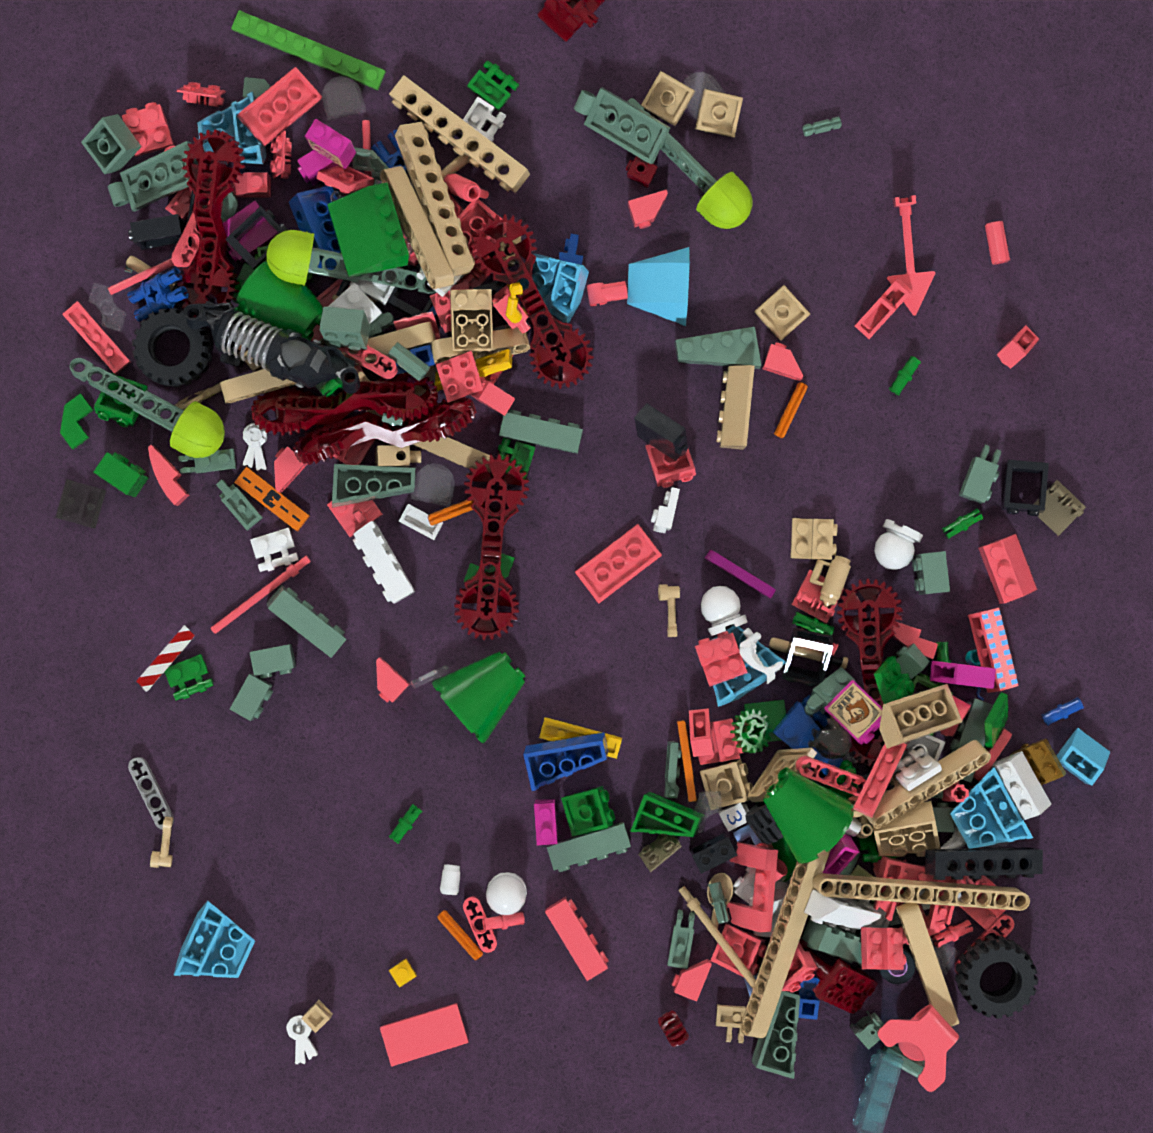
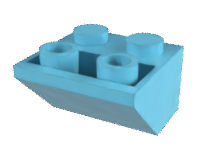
(1083, 757)

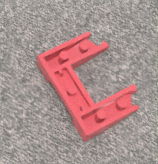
(898, 869)
(760, 914)

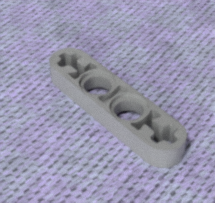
(147, 795)

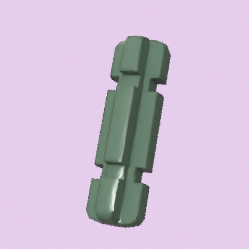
(822, 126)

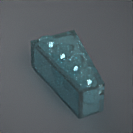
(878, 1092)

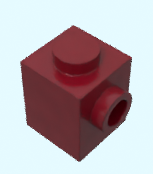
(641, 171)

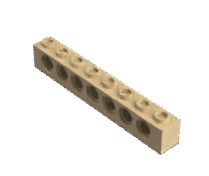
(406, 89)
(415, 134)

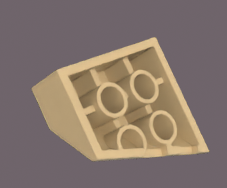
(909, 833)

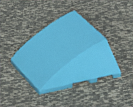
(229, 122)
(559, 285)
(661, 285)
(739, 686)
(989, 815)
(213, 946)

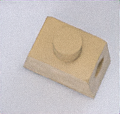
(387, 457)

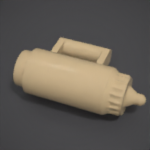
(834, 579)

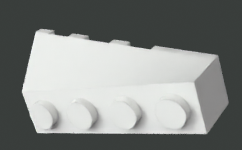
(383, 561)

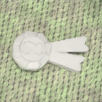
(255, 439)
(300, 1031)

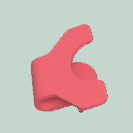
(922, 1038)

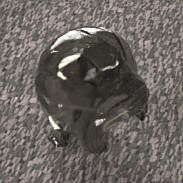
(831, 741)

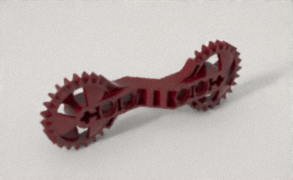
(209, 218)
(532, 300)
(303, 409)
(330, 439)
(491, 546)
(870, 664)

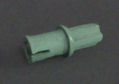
(719, 902)

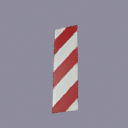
(165, 658)

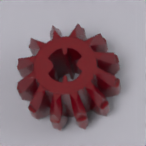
(673, 1028)

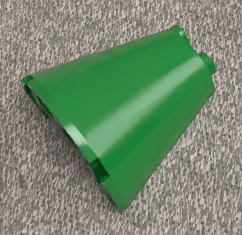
(279, 302)
(481, 692)
(807, 814)

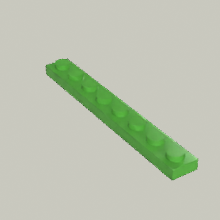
(308, 50)

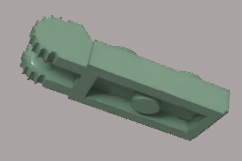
(218, 461)
(681, 942)

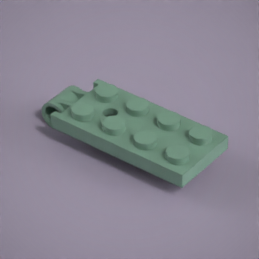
(630, 128)
(161, 171)

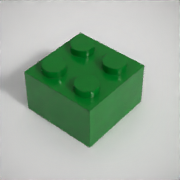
(120, 474)

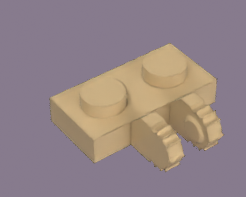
(729, 1017)

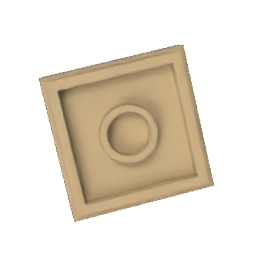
(668, 98)
(719, 113)
(782, 313)

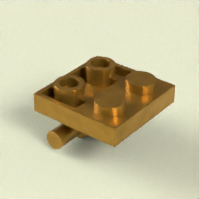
(1042, 761)

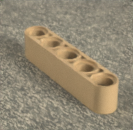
(502, 340)

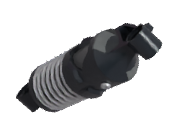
(279, 351)

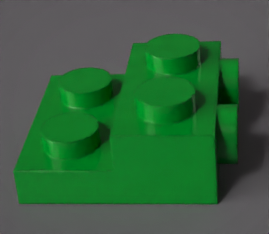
(109, 407)
(891, 682)
(588, 811)

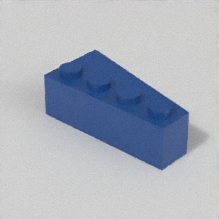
(796, 733)
(562, 757)

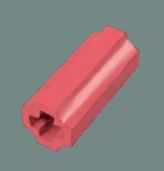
(997, 242)

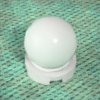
(896, 546)
(721, 608)
(506, 893)

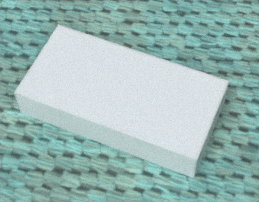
(419, 521)

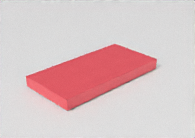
(279, 106)
(618, 563)
(424, 1034)

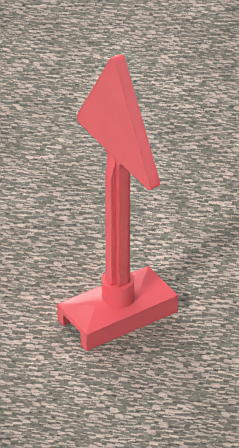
(915, 281)

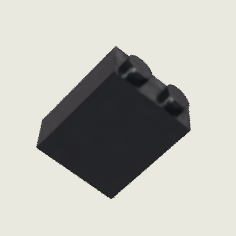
(661, 432)

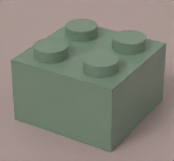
(111, 144)
(345, 328)
(931, 573)

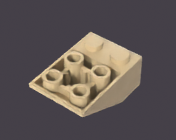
(471, 320)

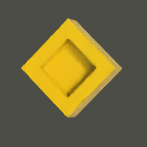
(402, 973)

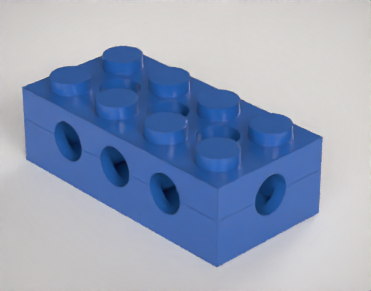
(314, 217)

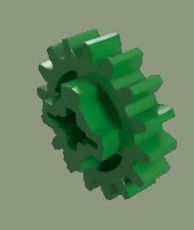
(749, 731)

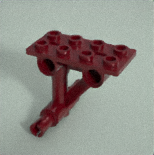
(569, 15)
(840, 983)

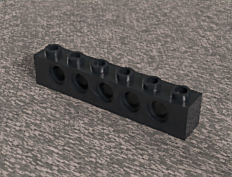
(1030, 862)

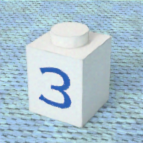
(734, 816)

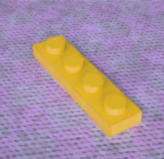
(487, 365)
(557, 730)

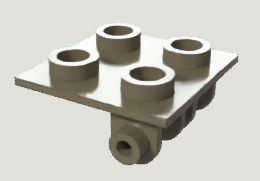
(1060, 508)
(659, 850)

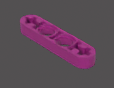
(740, 574)

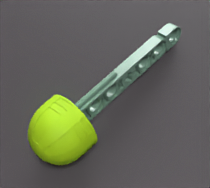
(725, 201)
(293, 257)
(195, 430)

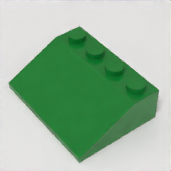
(368, 231)

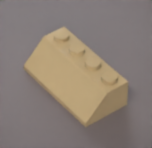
(736, 407)
(918, 716)

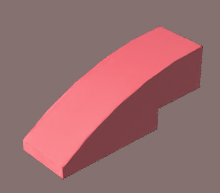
(883, 308)
(167, 476)
(908, 635)

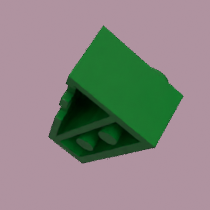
(666, 817)

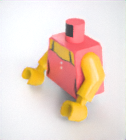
(510, 308)

